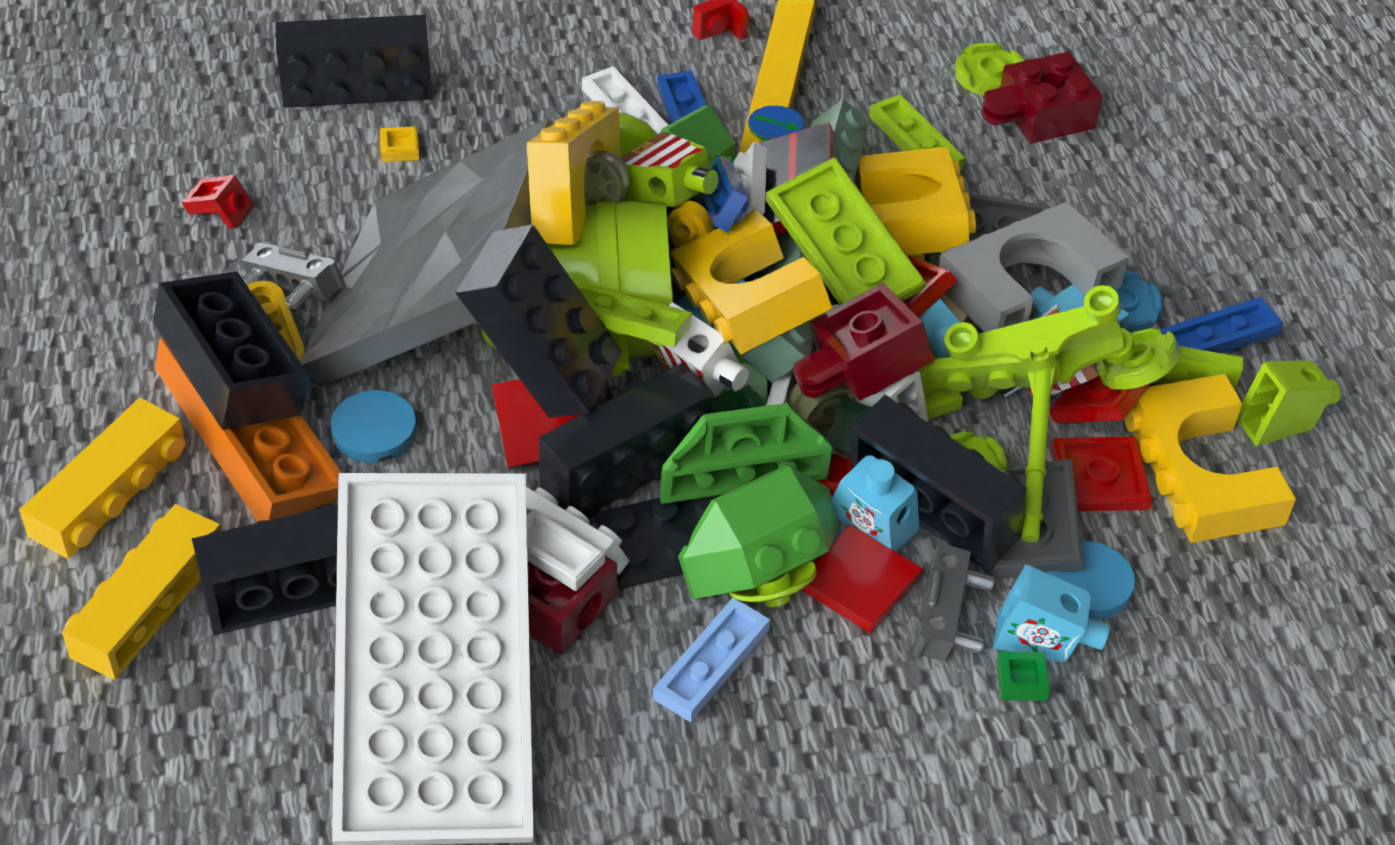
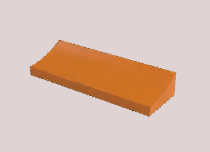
(271, 464)

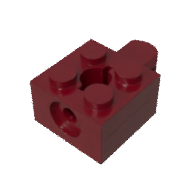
(1044, 98)
(864, 346)
(565, 612)

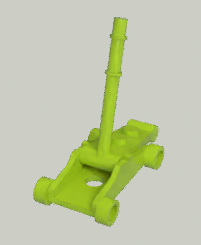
(1035, 357)

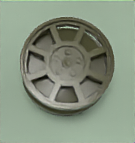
(605, 177)
(822, 410)

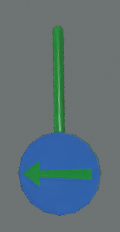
(774, 122)

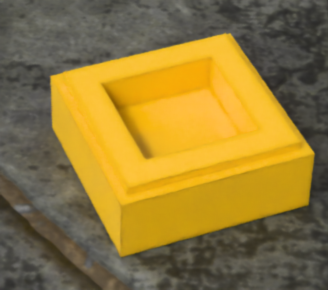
(399, 144)

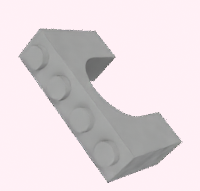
(1051, 238)

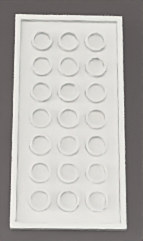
(432, 661)

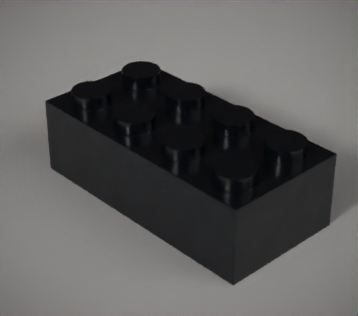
(353, 60)
(539, 321)
(230, 350)
(621, 441)
(956, 488)
(269, 569)

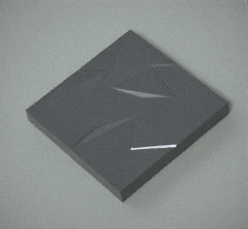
(416, 257)

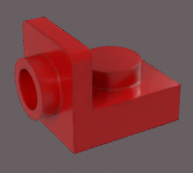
(718, 16)
(221, 196)

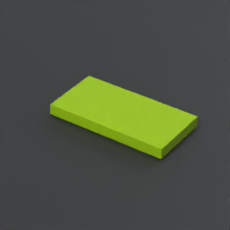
(842, 234)

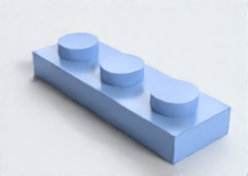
(711, 659)

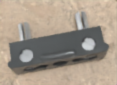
(294, 272)
(942, 604)

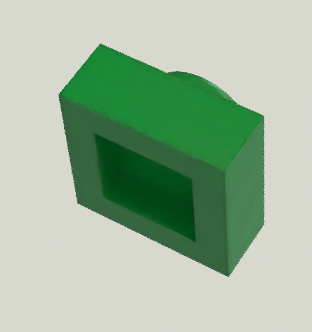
(1022, 676)

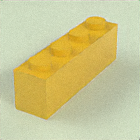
(103, 478)
(138, 594)

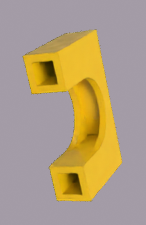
(558, 168)
(918, 198)
(755, 309)
(1204, 501)

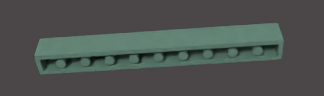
(781, 353)

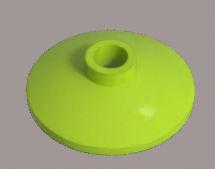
(778, 590)

